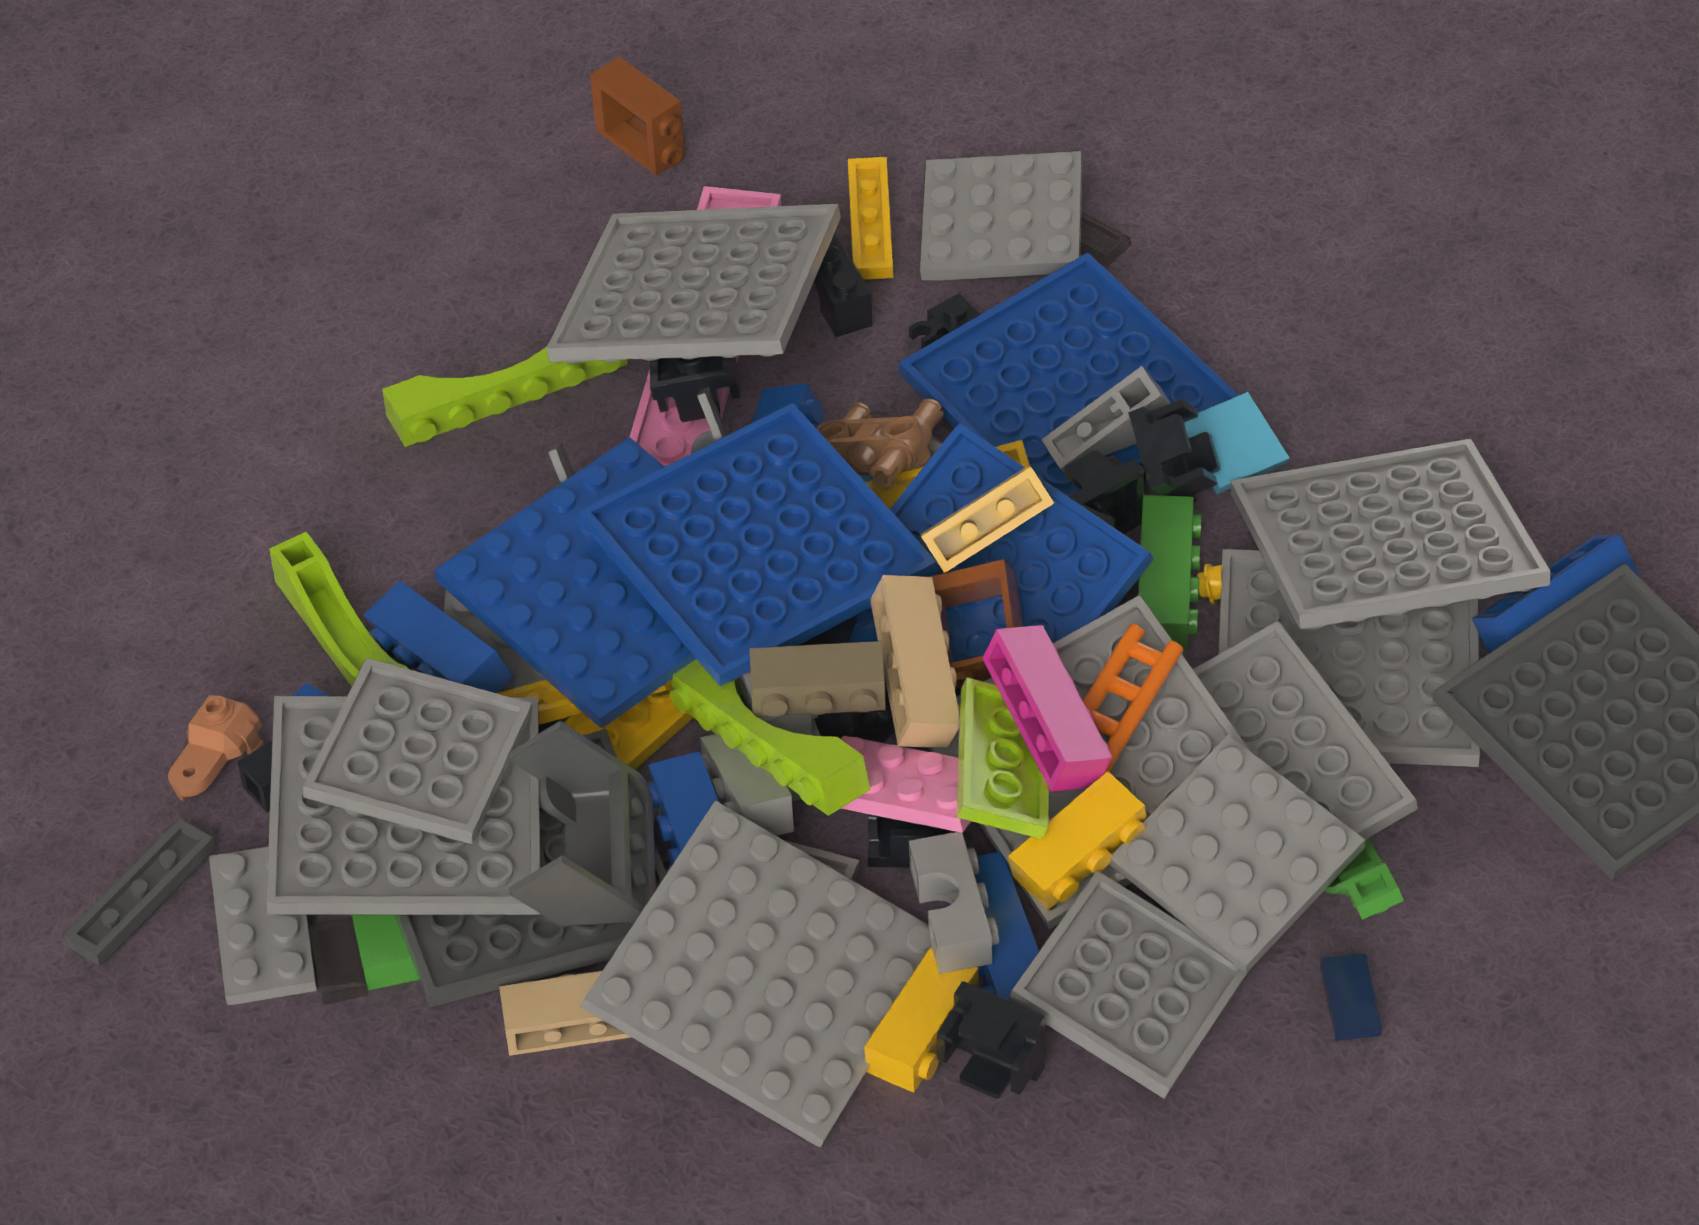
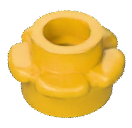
(1211, 582)

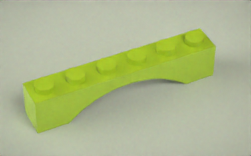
(434, 405)
(317, 597)
(815, 767)

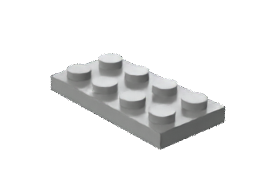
(258, 951)

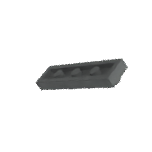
(139, 892)

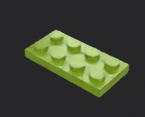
(995, 767)

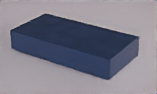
(1350, 997)

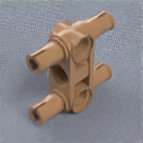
(883, 444)

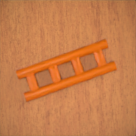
(1139, 696)

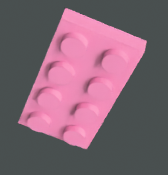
(908, 785)

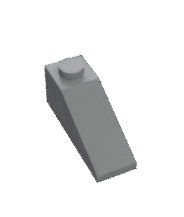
(1105, 421)

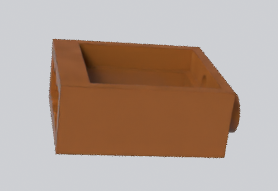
(624, 91)
(973, 585)

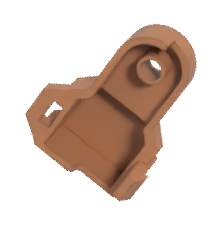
(215, 735)

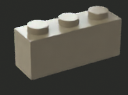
(817, 679)

